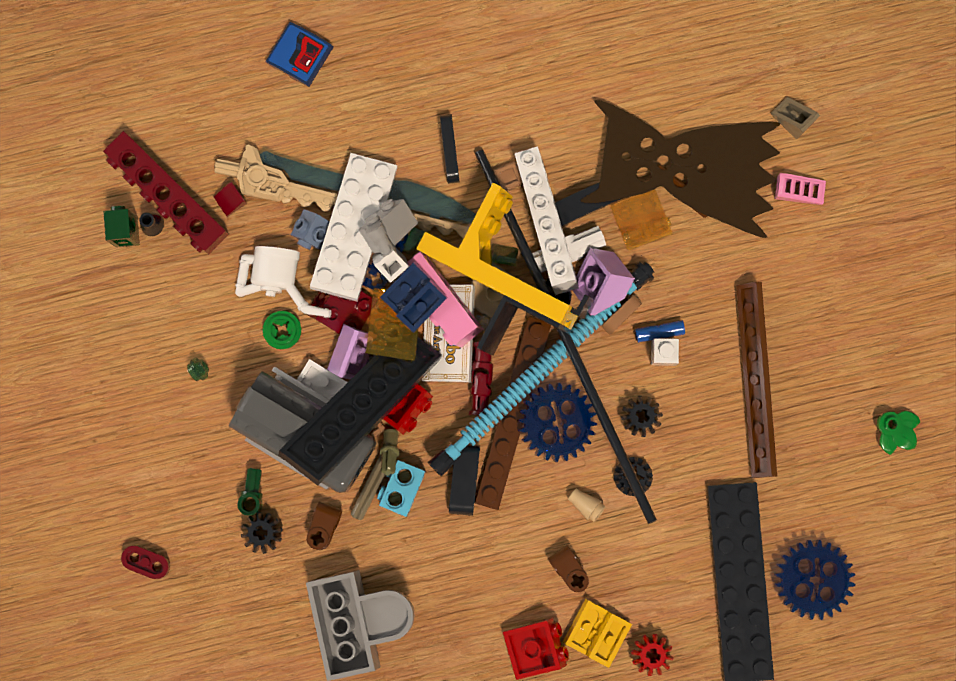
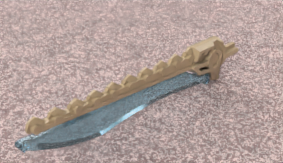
(271, 184)

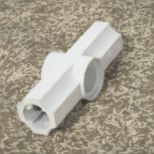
(577, 246)

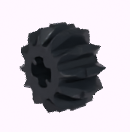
(649, 413)
(266, 525)

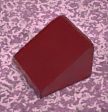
(229, 199)

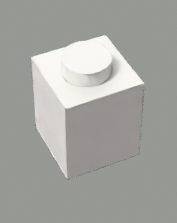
(390, 265)
(665, 352)

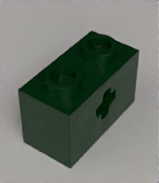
(121, 227)

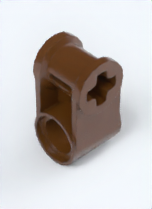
(326, 521)
(566, 566)

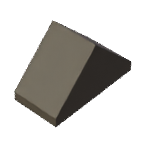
(794, 117)

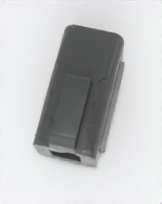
(276, 411)

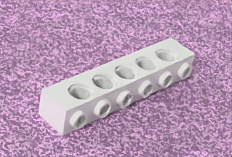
(546, 221)

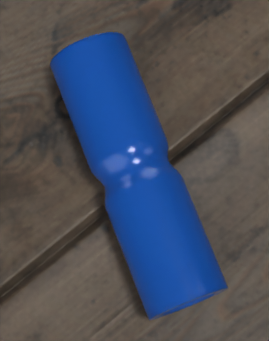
(662, 331)

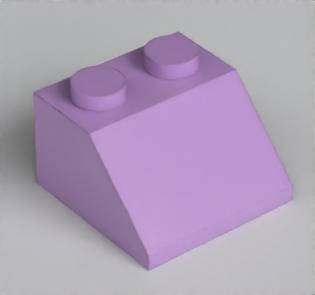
(603, 279)

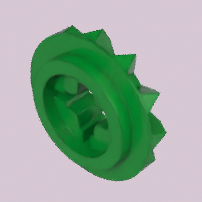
(270, 331)

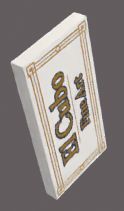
(455, 361)

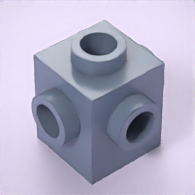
(310, 230)

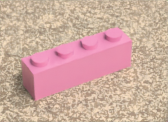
(452, 314)

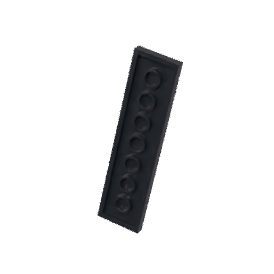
(355, 412)
(740, 582)

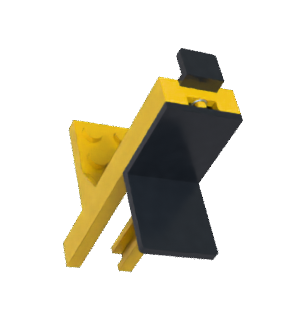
(475, 262)

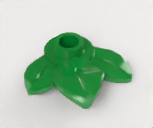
(901, 432)

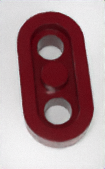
(146, 562)

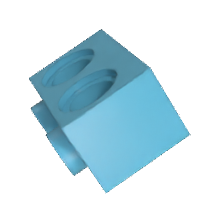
(407, 490)

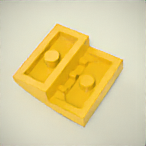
(597, 633)

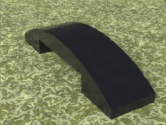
(572, 208)

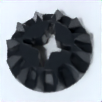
(643, 470)

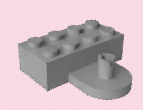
(353, 622)

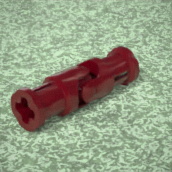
(480, 389)

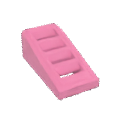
(780, 193)

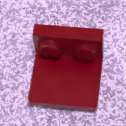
(342, 311)

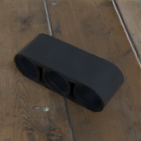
(464, 481)

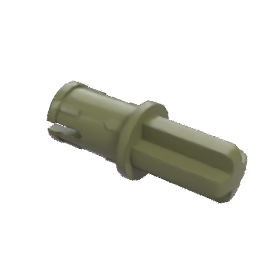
(389, 451)

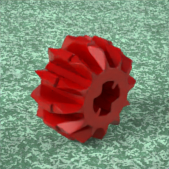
(645, 660)

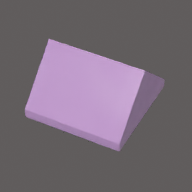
(349, 353)

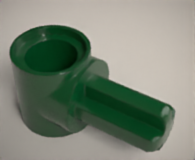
(251, 490)

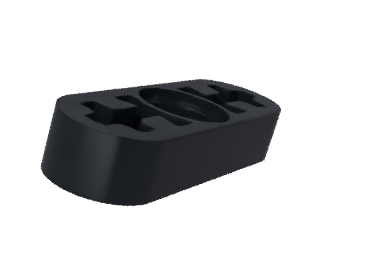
(449, 148)

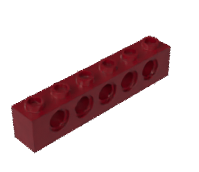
(124, 147)

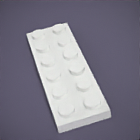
(344, 250)

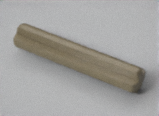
(368, 491)

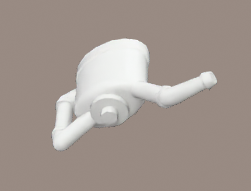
(272, 272)

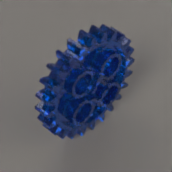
(578, 417)
(837, 582)

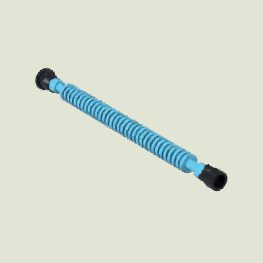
(446, 458)

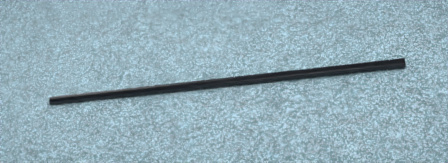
(574, 354)

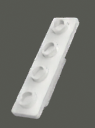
(315, 381)

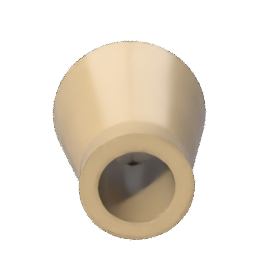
(588, 505)

